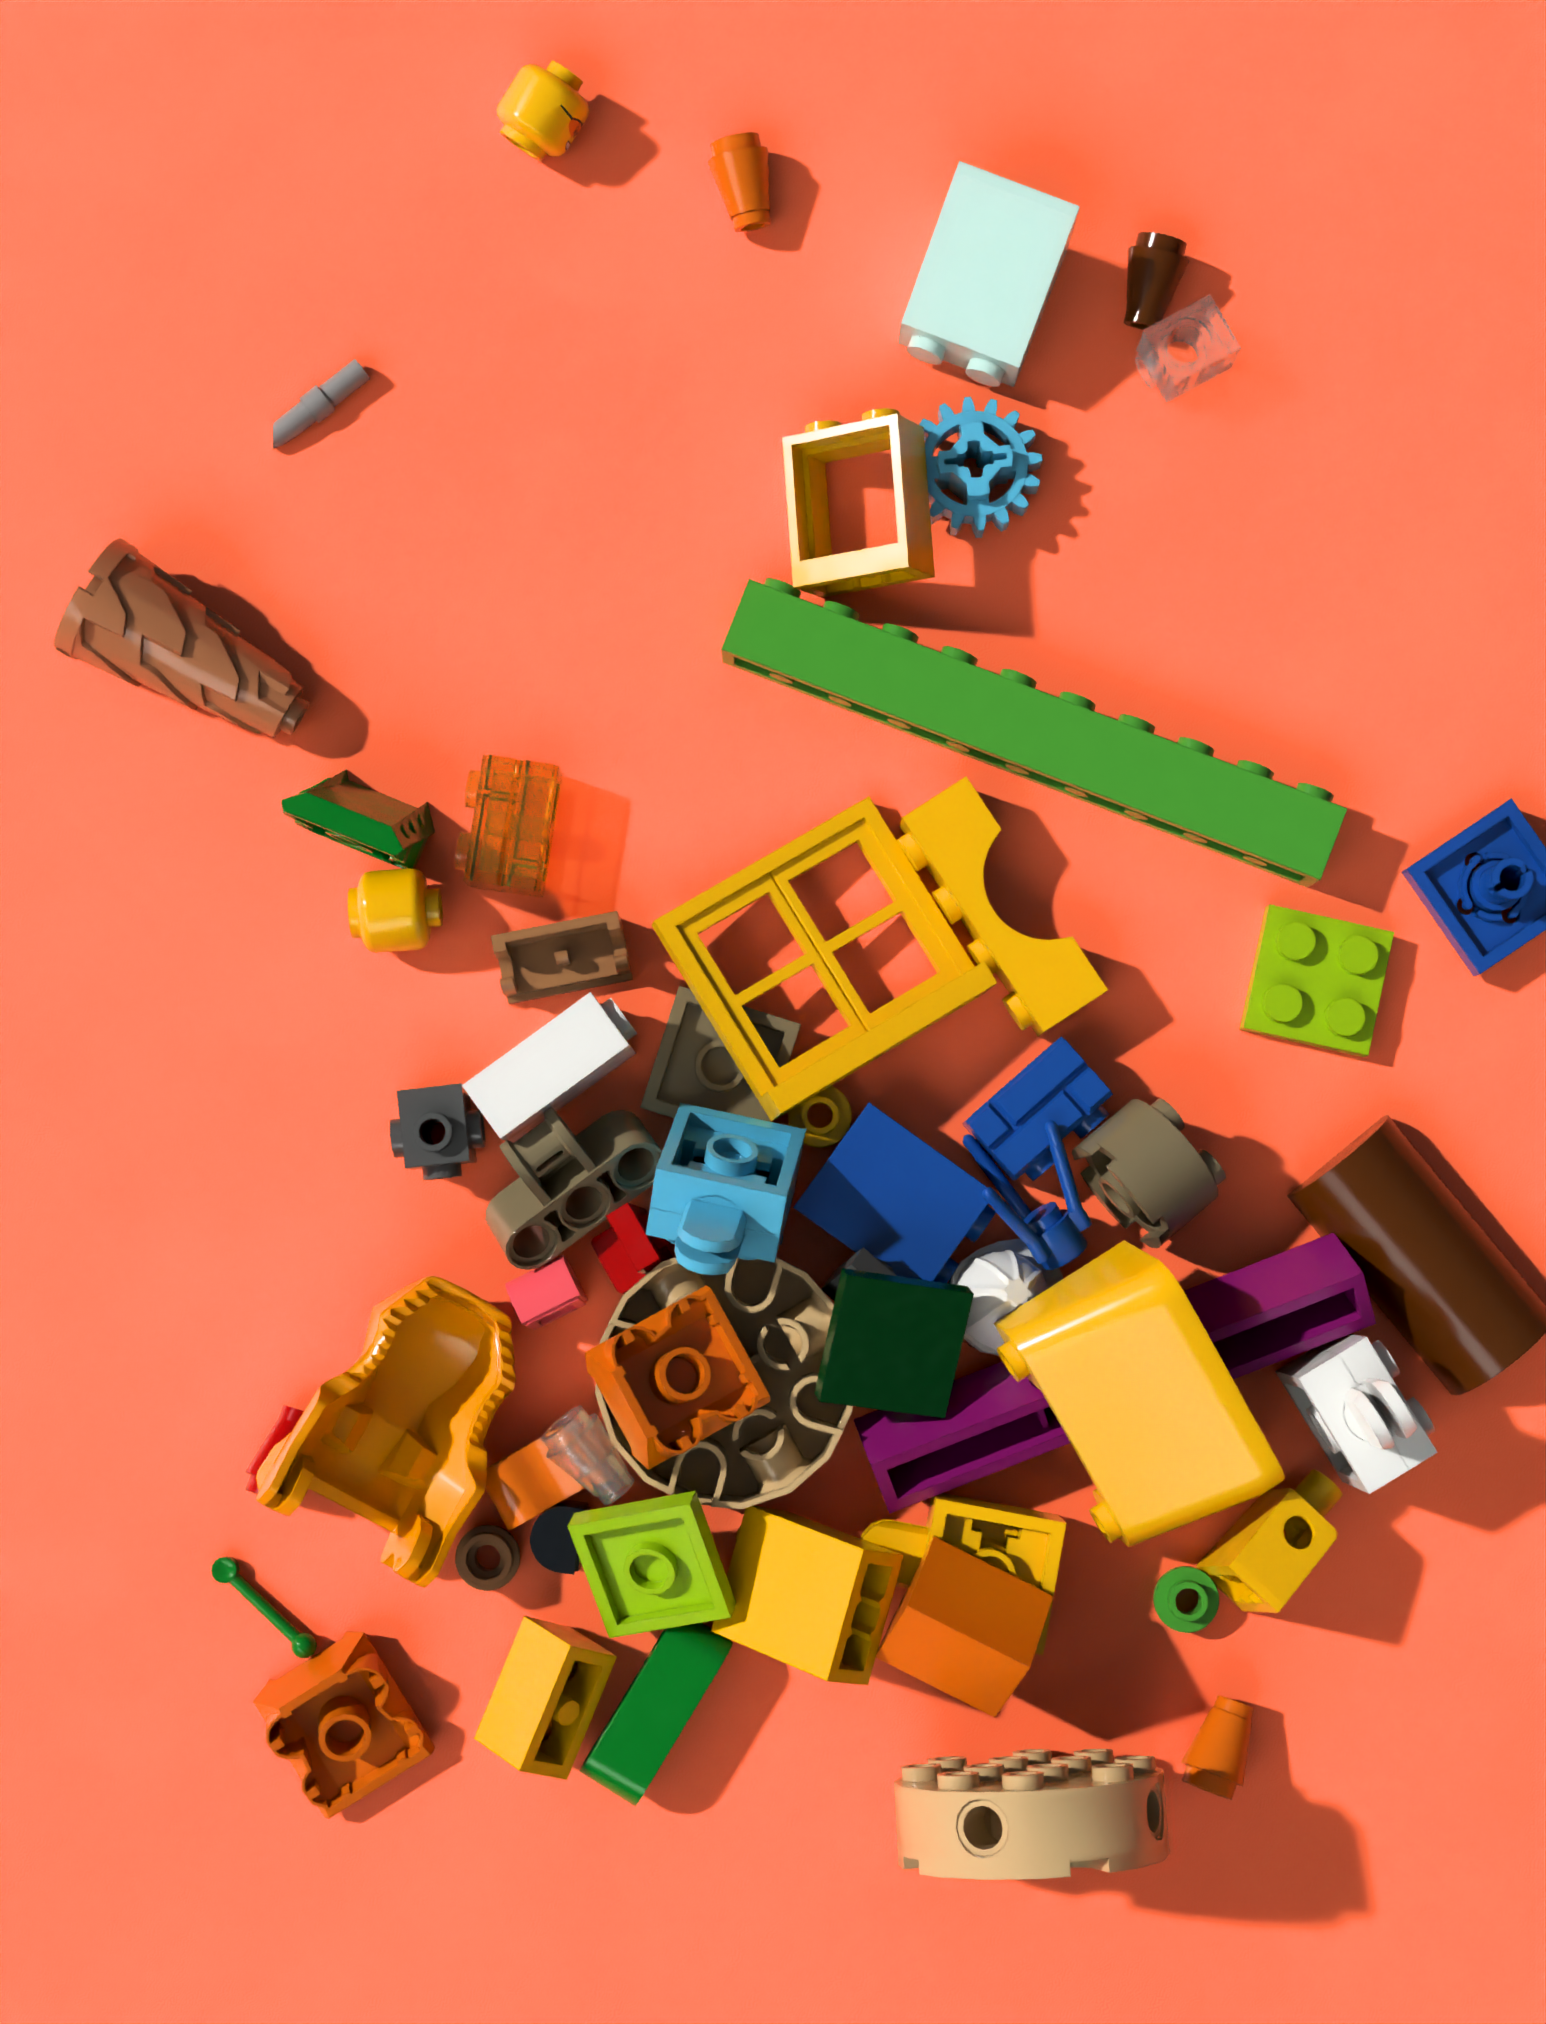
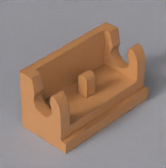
(562, 957)

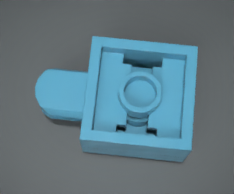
(724, 1188)

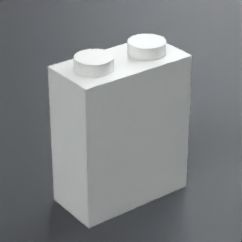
(552, 1066)

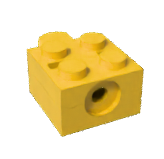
(1006, 1536)

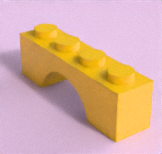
(1042, 976)

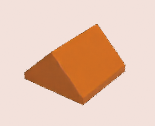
(966, 1627)

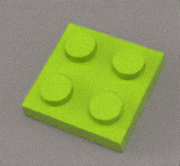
(1316, 980)
(652, 1564)

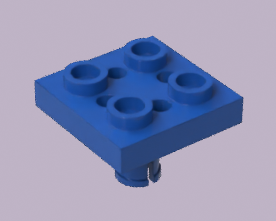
(1508, 876)

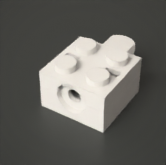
(1359, 1411)

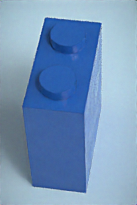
(896, 1199)

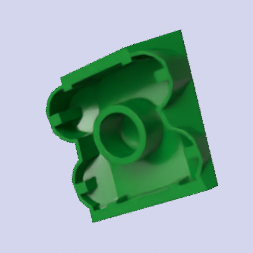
(363, 819)

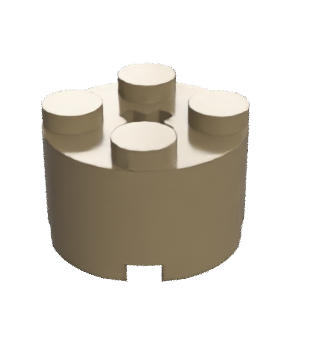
(1149, 1170)

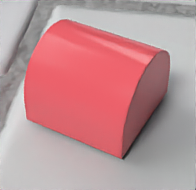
(546, 1293)

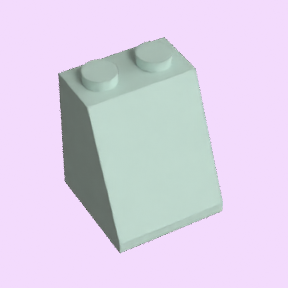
(987, 275)

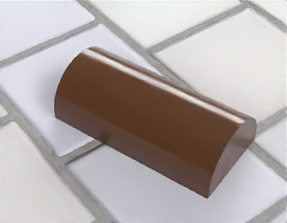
(1424, 1258)

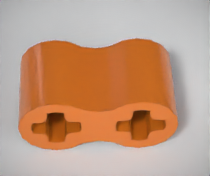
(527, 1484)

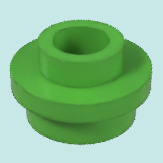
(1167, 1590)

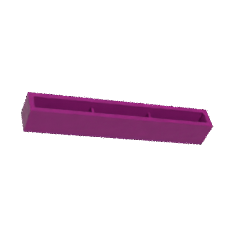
(996, 1422)

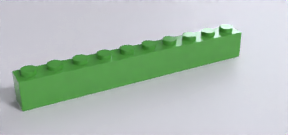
(1033, 733)

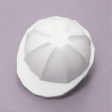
(1001, 1280)

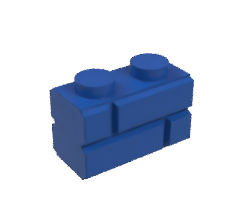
(1049, 1088)

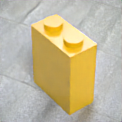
(809, 1594)

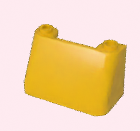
(1139, 1395)

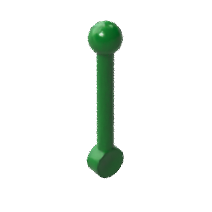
(227, 1570)

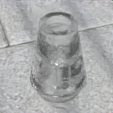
(585, 1453)

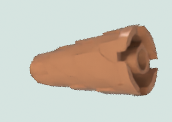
(153, 633)

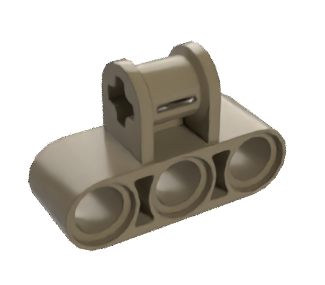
(568, 1183)

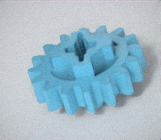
(997, 462)

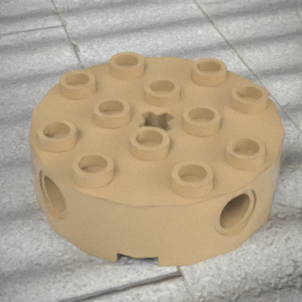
(784, 1331)
(1031, 1815)

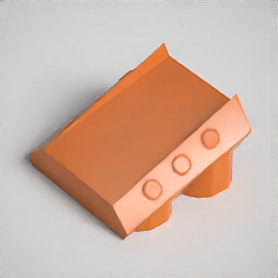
(676, 1378)
(342, 1724)

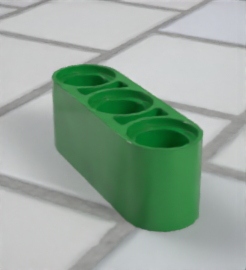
(655, 1709)

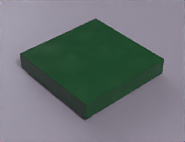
(893, 1343)

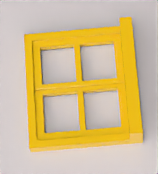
(867, 1033)

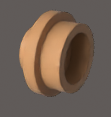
(473, 1572)

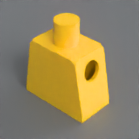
(1257, 1562)

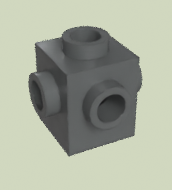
(419, 1113)

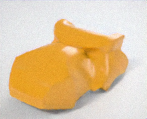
(404, 1424)

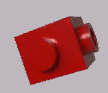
(626, 1248)

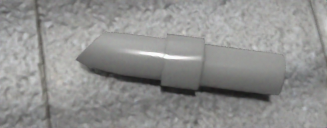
(318, 403)

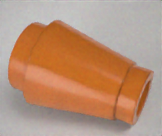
(743, 179)
(1220, 1749)

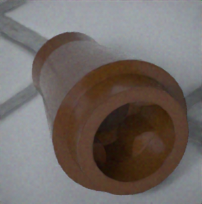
(1152, 277)

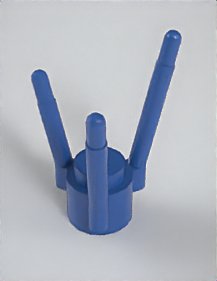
(1048, 1232)

